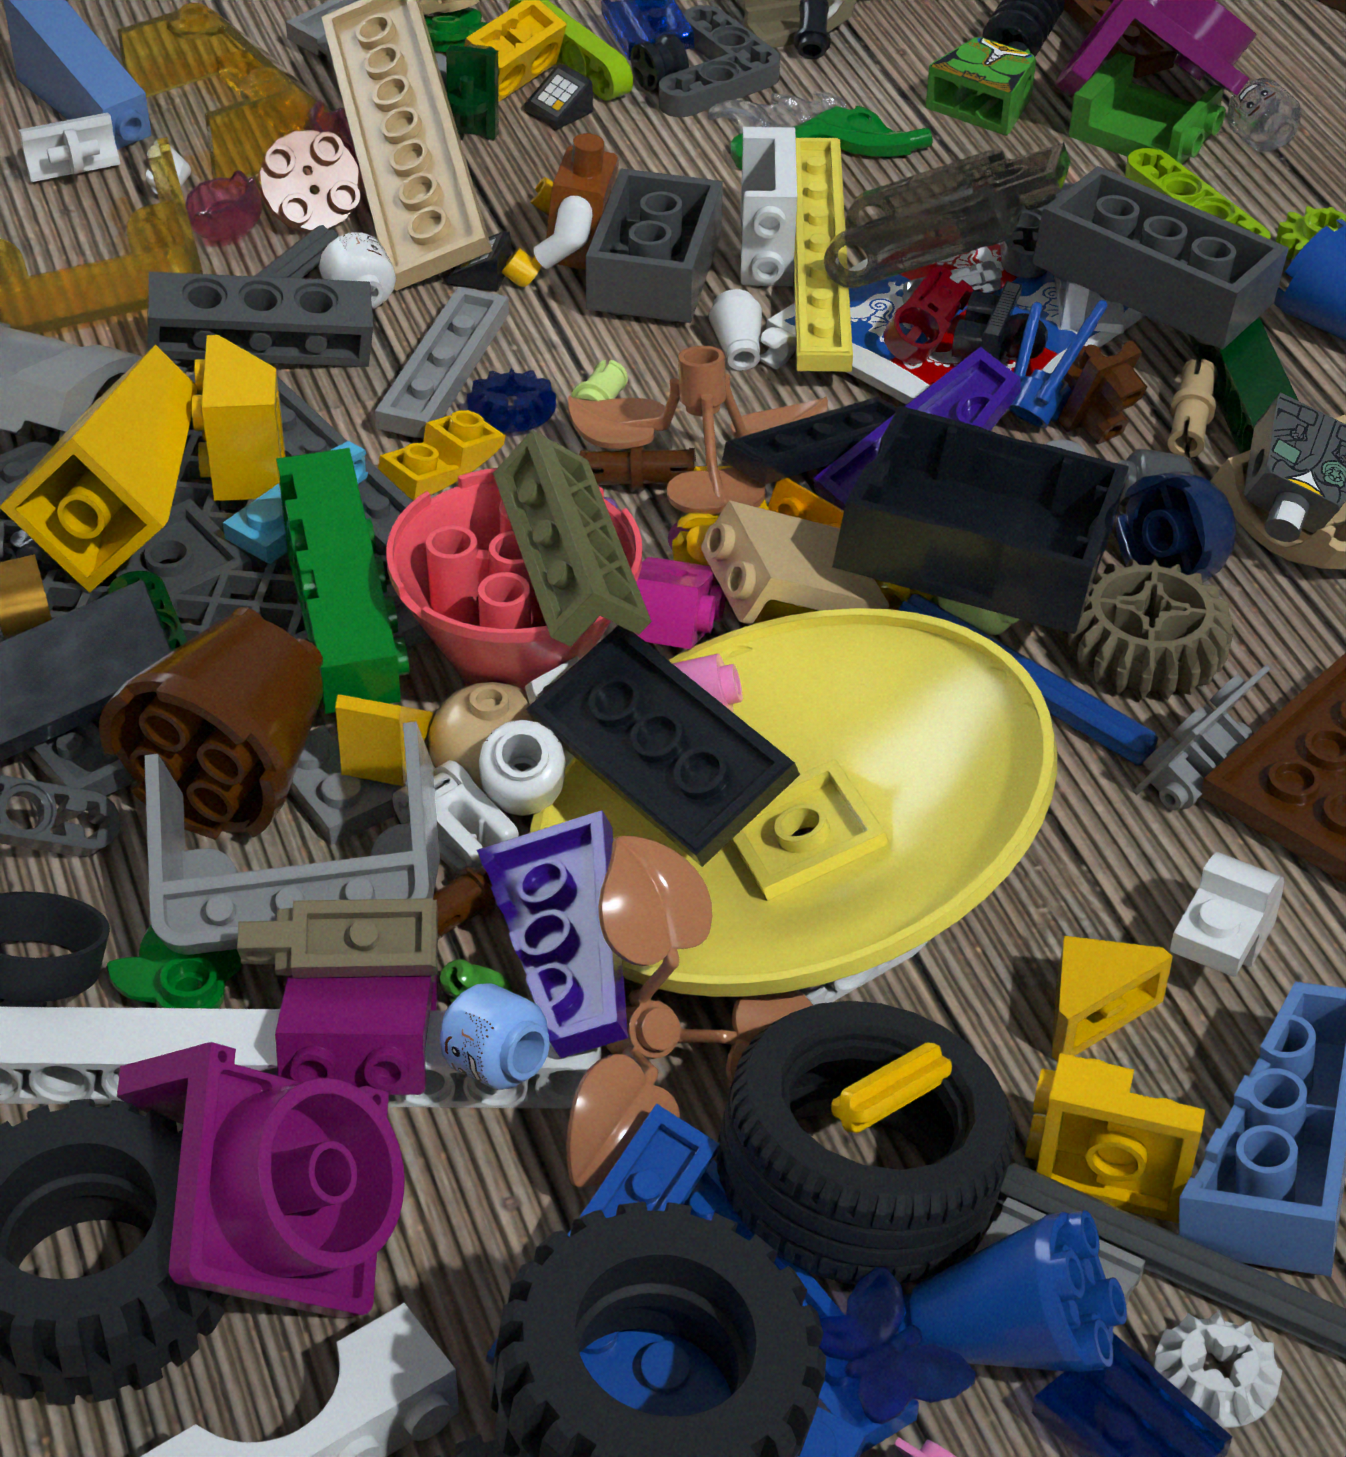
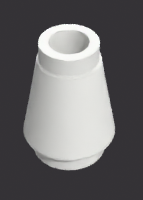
(737, 325)

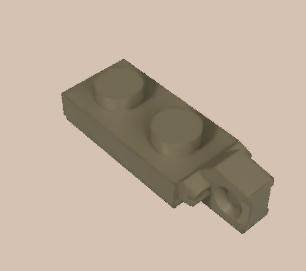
(346, 938)

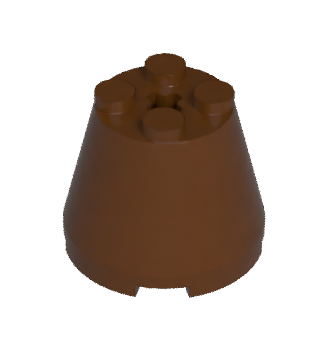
(224, 719)

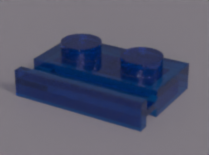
(645, 21)
(1127, 1413)

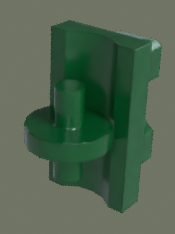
(473, 89)

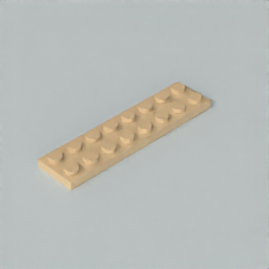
(405, 138)

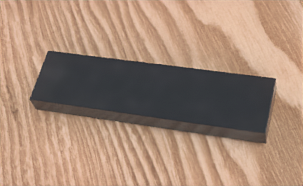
(805, 442)

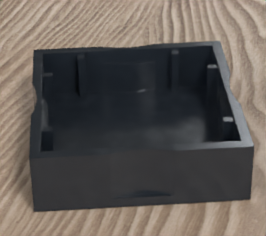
(981, 519)

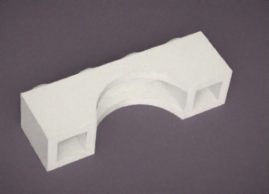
(387, 1394)

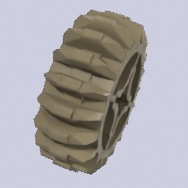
(1152, 630)

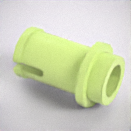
(602, 383)

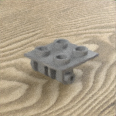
(1205, 741)

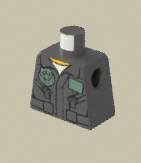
(1296, 468)

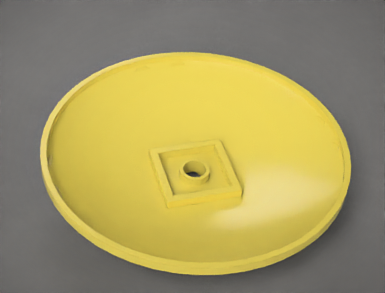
(916, 772)

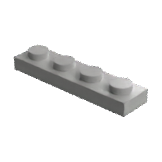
(442, 362)

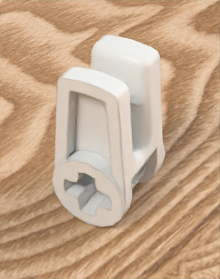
(464, 817)

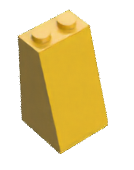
(110, 473)

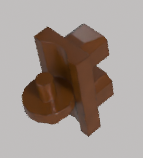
(1101, 391)

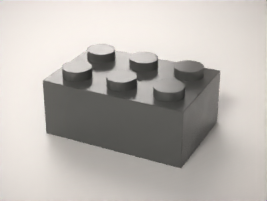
(654, 245)

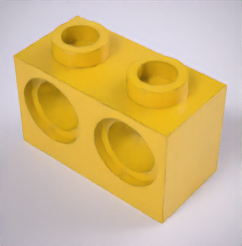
(526, 43)

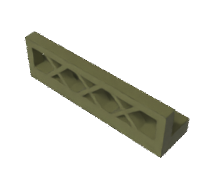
(567, 540)

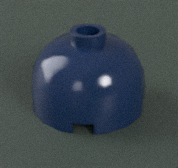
(1177, 522)

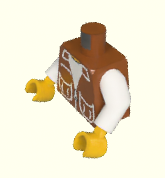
(573, 206)

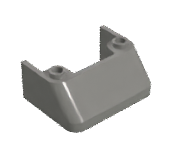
(202, 896)

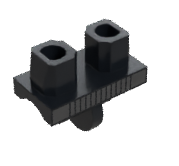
(994, 327)

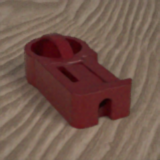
(929, 312)

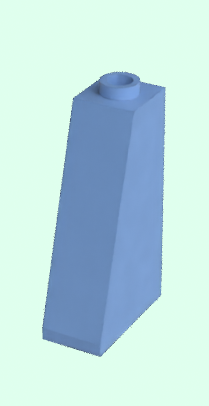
(73, 69)

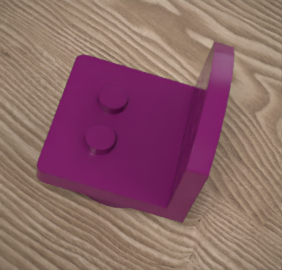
(1199, 31)
(276, 1179)

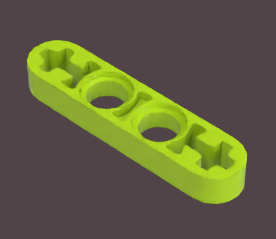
(592, 57)
(1166, 175)

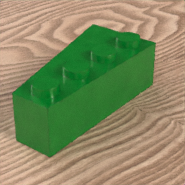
(340, 578)

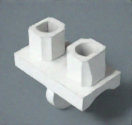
(69, 147)

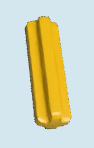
(891, 1087)

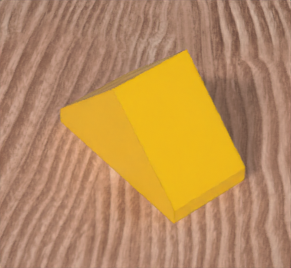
(374, 738)
(1103, 989)

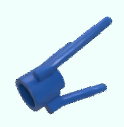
(1041, 392)

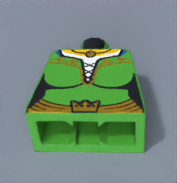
(983, 83)

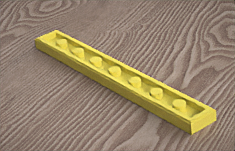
(820, 303)

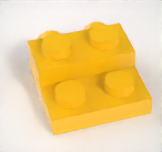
(1113, 1141)

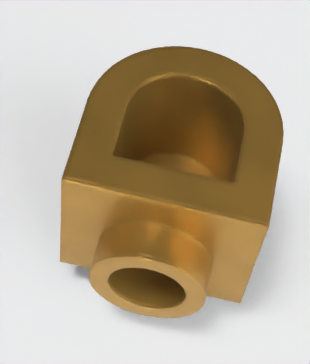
(21, 596)

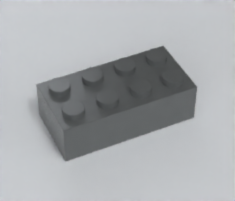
(1159, 256)

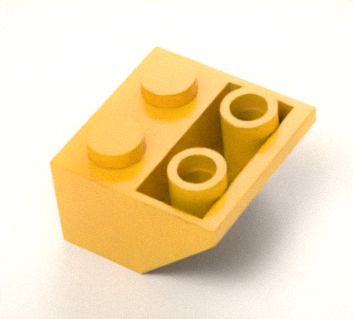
(238, 420)

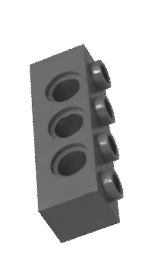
(263, 315)

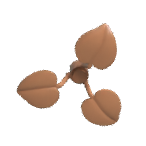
(702, 389)
(647, 912)

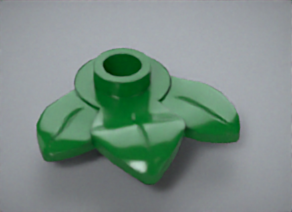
(453, 27)
(172, 977)

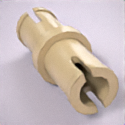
(1192, 408)

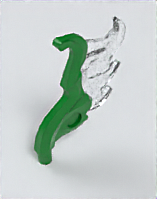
(825, 117)

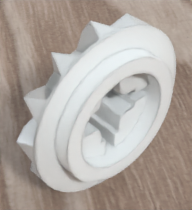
(1227, 1401)

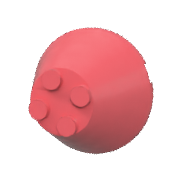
(470, 588)

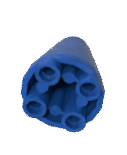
(1025, 1300)

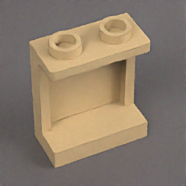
(783, 559)

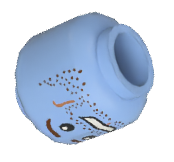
(494, 1036)

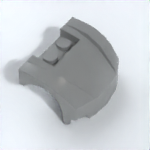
(52, 379)

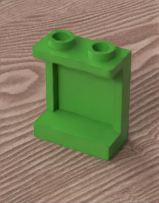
(1131, 117)

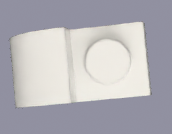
(1229, 915)

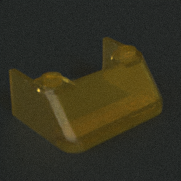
(201, 44)
(108, 288)

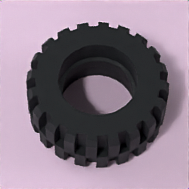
(668, 1277)
(111, 1324)

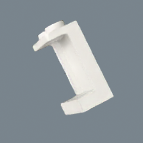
(768, 206)

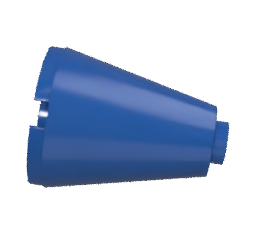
(1319, 282)

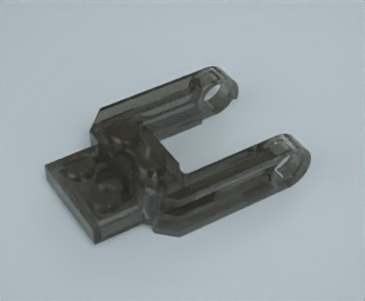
(946, 212)

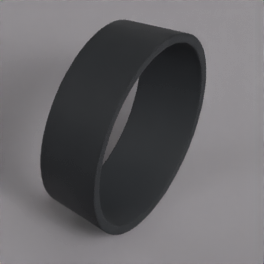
(55, 921)

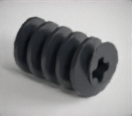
(1023, 22)

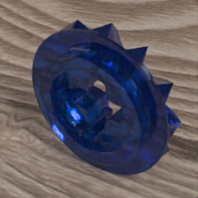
(530, 410)

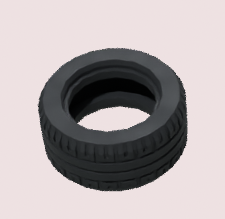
(848, 1215)

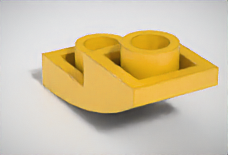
(449, 449)

